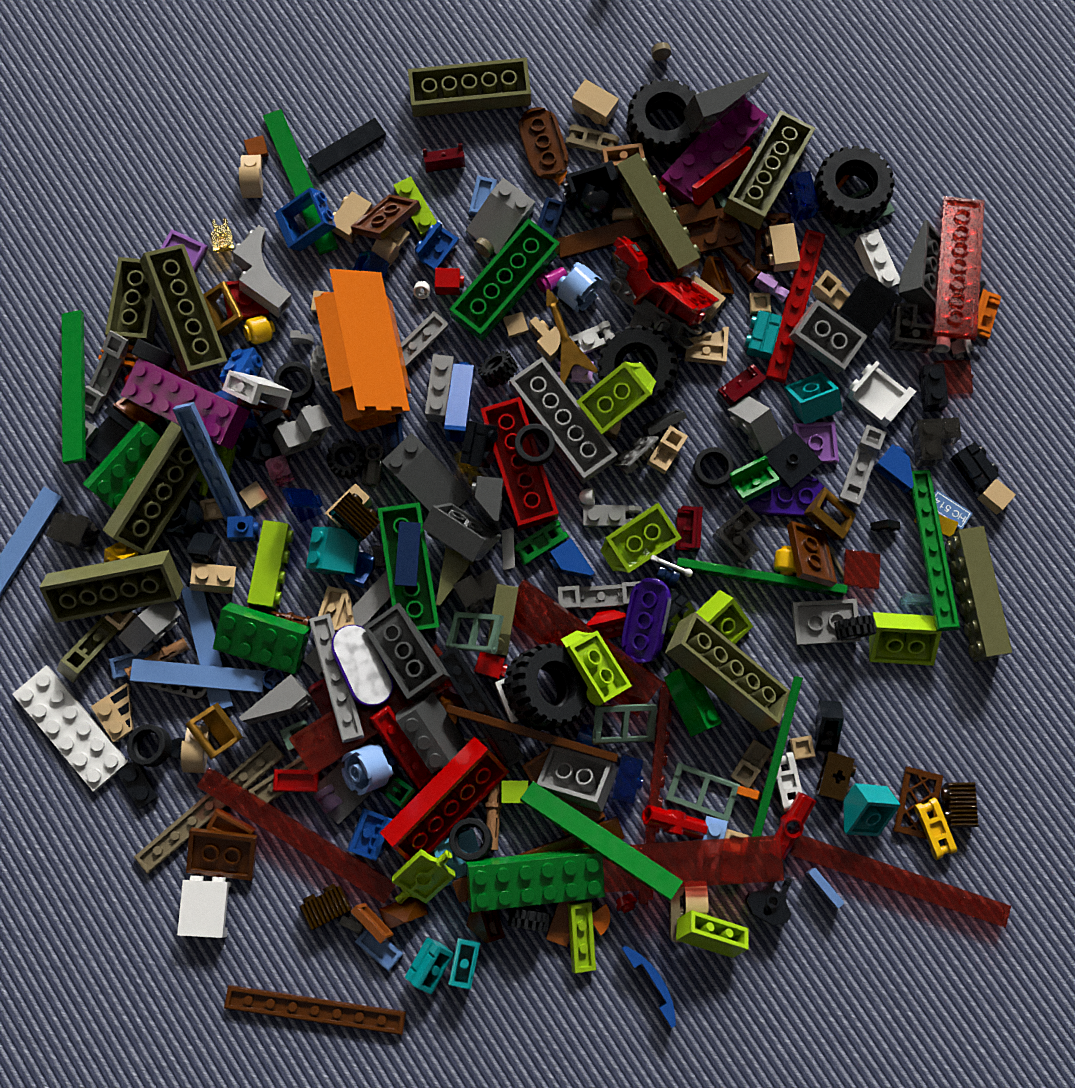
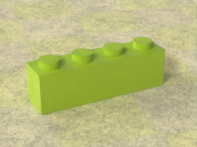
(270, 564)

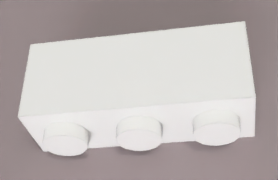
(877, 259)

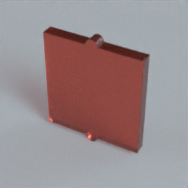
(958, 376)
(861, 569)

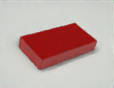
(295, 781)

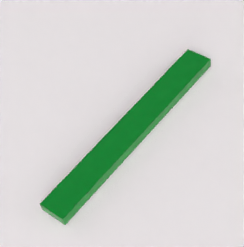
(296, 173)
(73, 388)
(933, 552)
(760, 577)
(777, 756)
(601, 841)

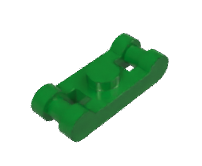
(540, 542)

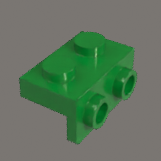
(753, 479)

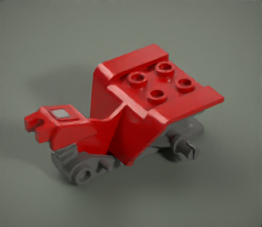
(668, 305)

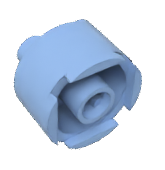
(579, 287)
(366, 769)

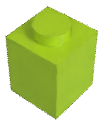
(513, 791)

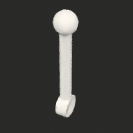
(688, 572)

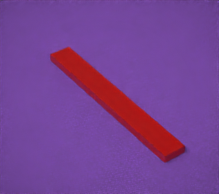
(795, 305)

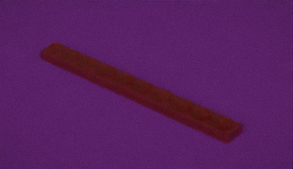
(657, 780)
(296, 834)
(901, 880)

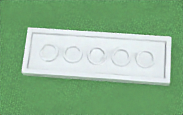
(70, 728)

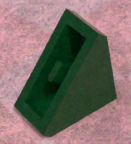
(398, 791)

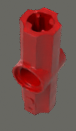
(798, 813)
(674, 822)

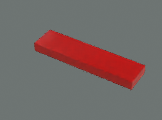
(721, 176)
(401, 747)

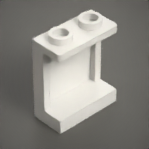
(253, 388)
(879, 394)
(203, 907)

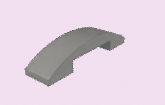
(107, 371)
(862, 464)
(595, 596)

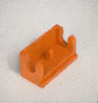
(987, 311)

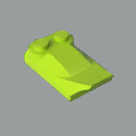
(617, 395)
(639, 540)
(596, 666)

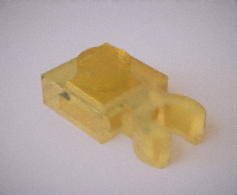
(222, 237)
(466, 468)

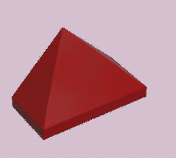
(608, 622)

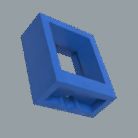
(288, 224)

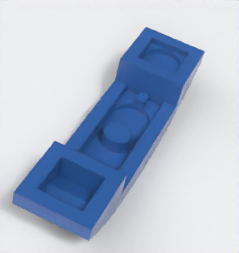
(666, 1007)

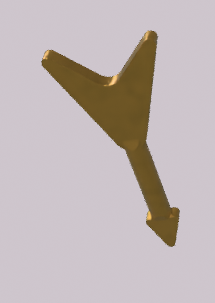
(570, 353)

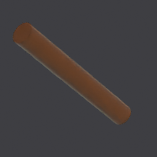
(261, 407)

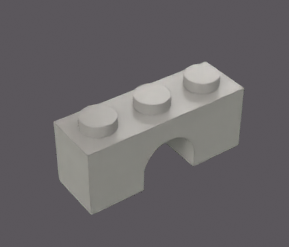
(439, 388)

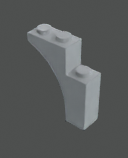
(255, 278)

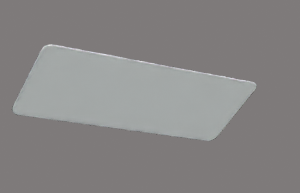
(508, 548)

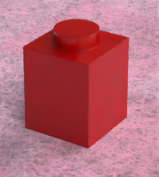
(448, 281)
(490, 666)

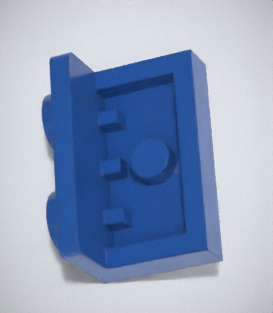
(435, 246)
(243, 361)
(367, 837)

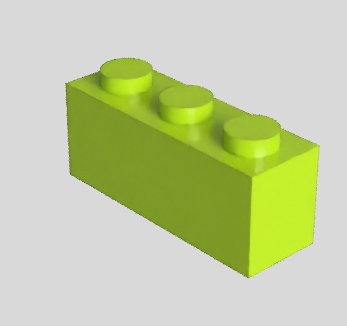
(712, 934)

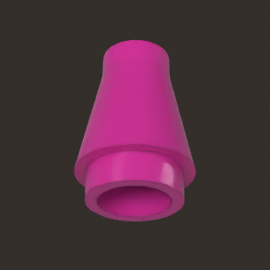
(550, 279)

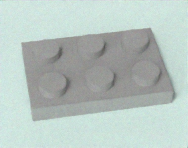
(815, 620)

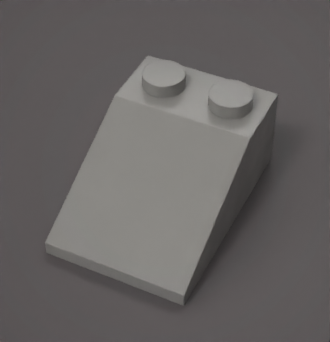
(501, 215)
(283, 700)
(577, 777)

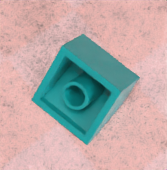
(814, 398)
(332, 551)
(868, 809)

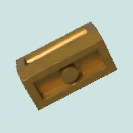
(222, 327)
(824, 521)
(221, 728)

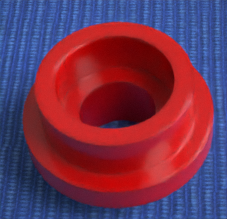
(626, 903)

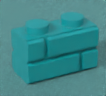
(764, 335)
(464, 963)
(429, 965)

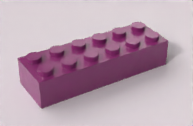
(713, 149)
(163, 391)

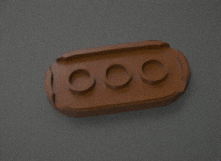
(543, 143)

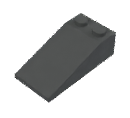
(714, 104)
(920, 271)
(424, 475)
(406, 653)

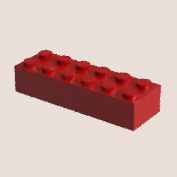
(524, 484)
(445, 800)

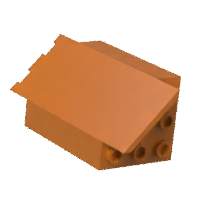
(363, 349)

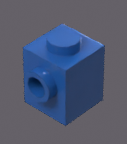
(242, 528)

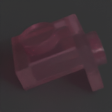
(279, 471)

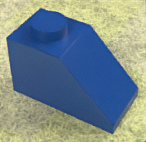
(896, 468)
(570, 560)

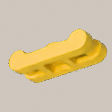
(935, 828)

